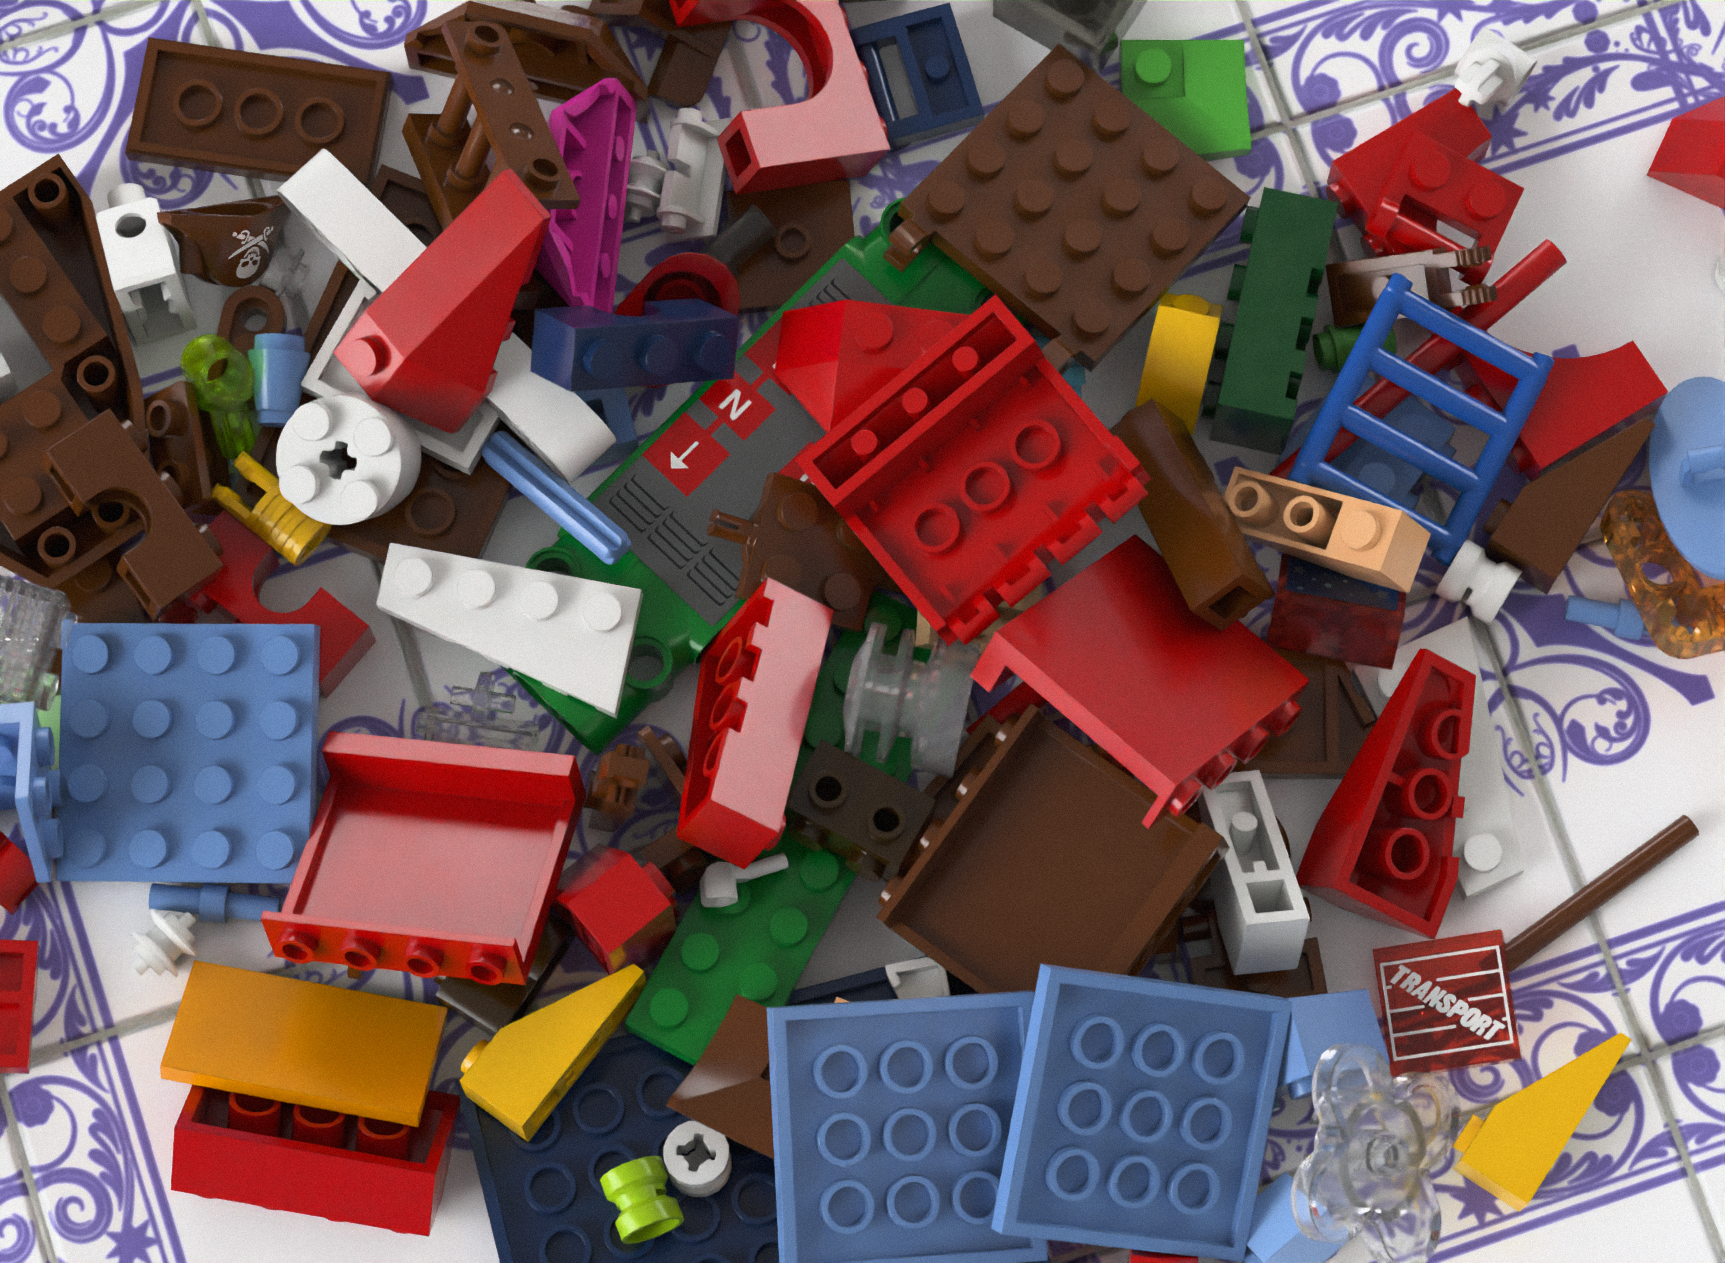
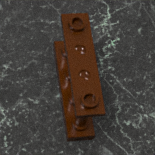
(508, 120)

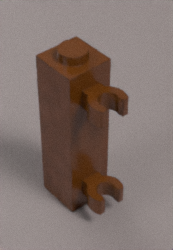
(1192, 518)

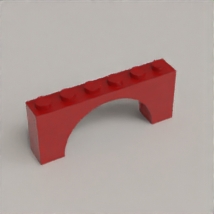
(1583, 396)

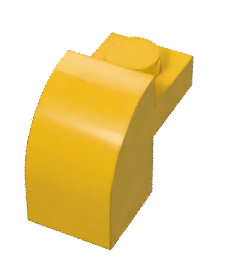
(1180, 355)

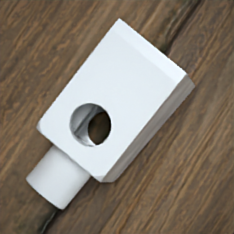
(144, 266)

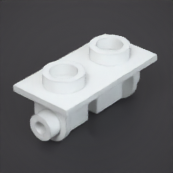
(695, 191)

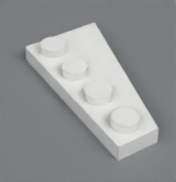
(538, 622)
(1487, 832)

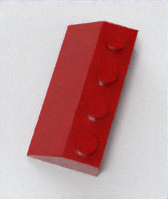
(315, 1158)

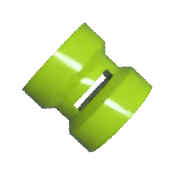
(640, 1196)

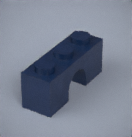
(603, 350)

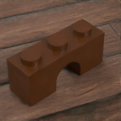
(108, 465)

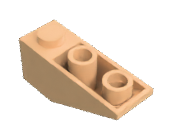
(1328, 528)

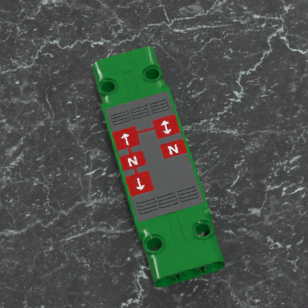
(718, 458)

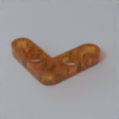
(1696, 605)

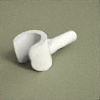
(719, 880)

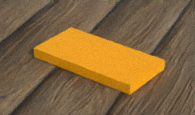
(305, 1043)

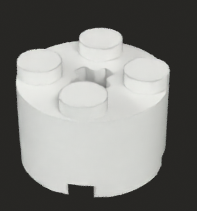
(317, 476)

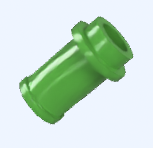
(1334, 345)

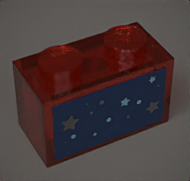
(1334, 615)

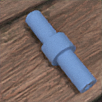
(1620, 617)
(212, 903)

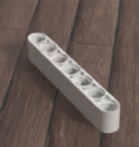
(379, 249)

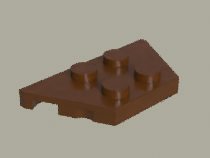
(1326, 732)

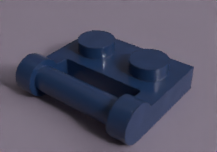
(934, 71)

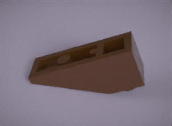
(1560, 507)

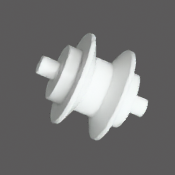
(644, 186)
(164, 943)

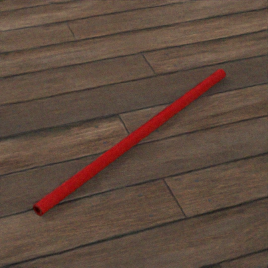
(1379, 400)

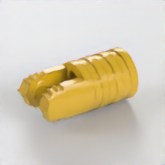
(273, 517)

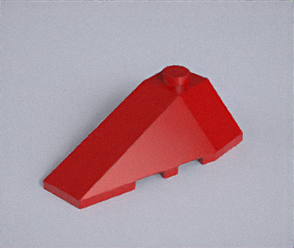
(1393, 818)

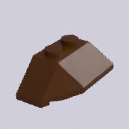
(557, 48)

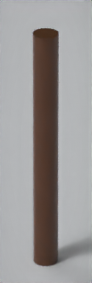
(1600, 891)

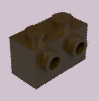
(857, 813)

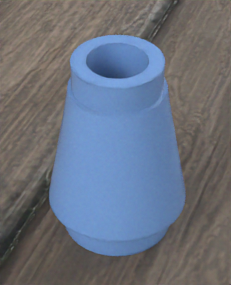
(279, 370)

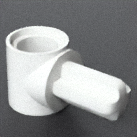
(1492, 70)

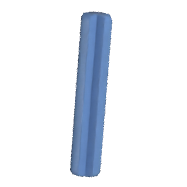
(556, 497)

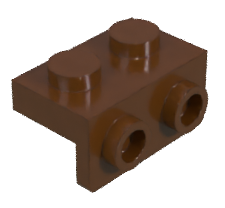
(186, 448)

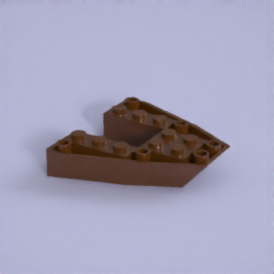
(66, 304)

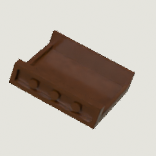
(1047, 867)

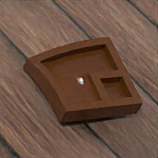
(732, 1080)

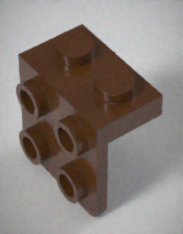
(676, 859)

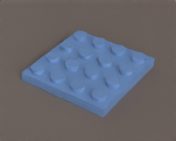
(188, 752)
(1141, 1114)
(895, 1128)

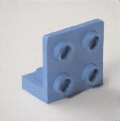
(30, 783)

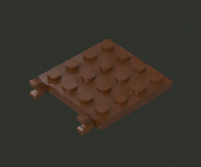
(1070, 209)

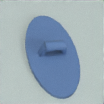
(1690, 471)

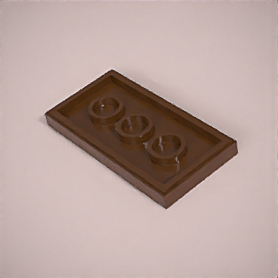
(255, 112)

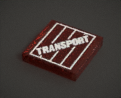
(1448, 1004)

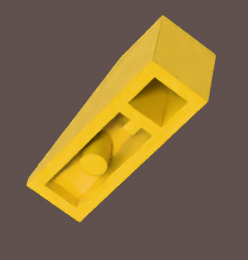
(542, 1055)
(1527, 1131)

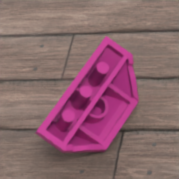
(585, 242)

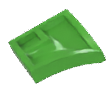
(1191, 91)

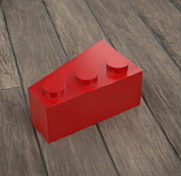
(617, 908)

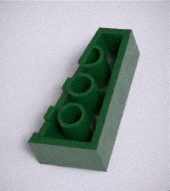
(1272, 321)

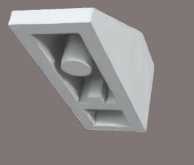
(1254, 883)

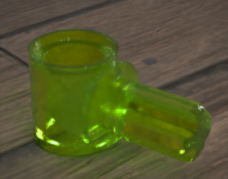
(225, 396)

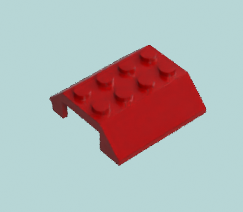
(975, 473)

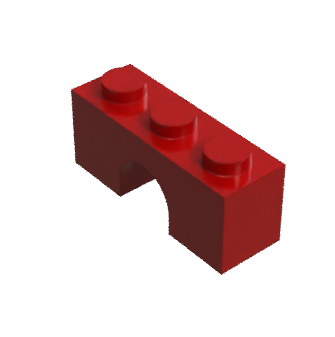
(237, 592)

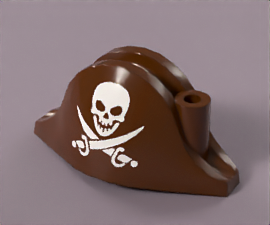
(227, 240)

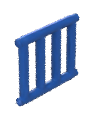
(1370, 355)

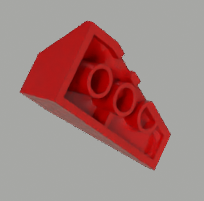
(440, 324)

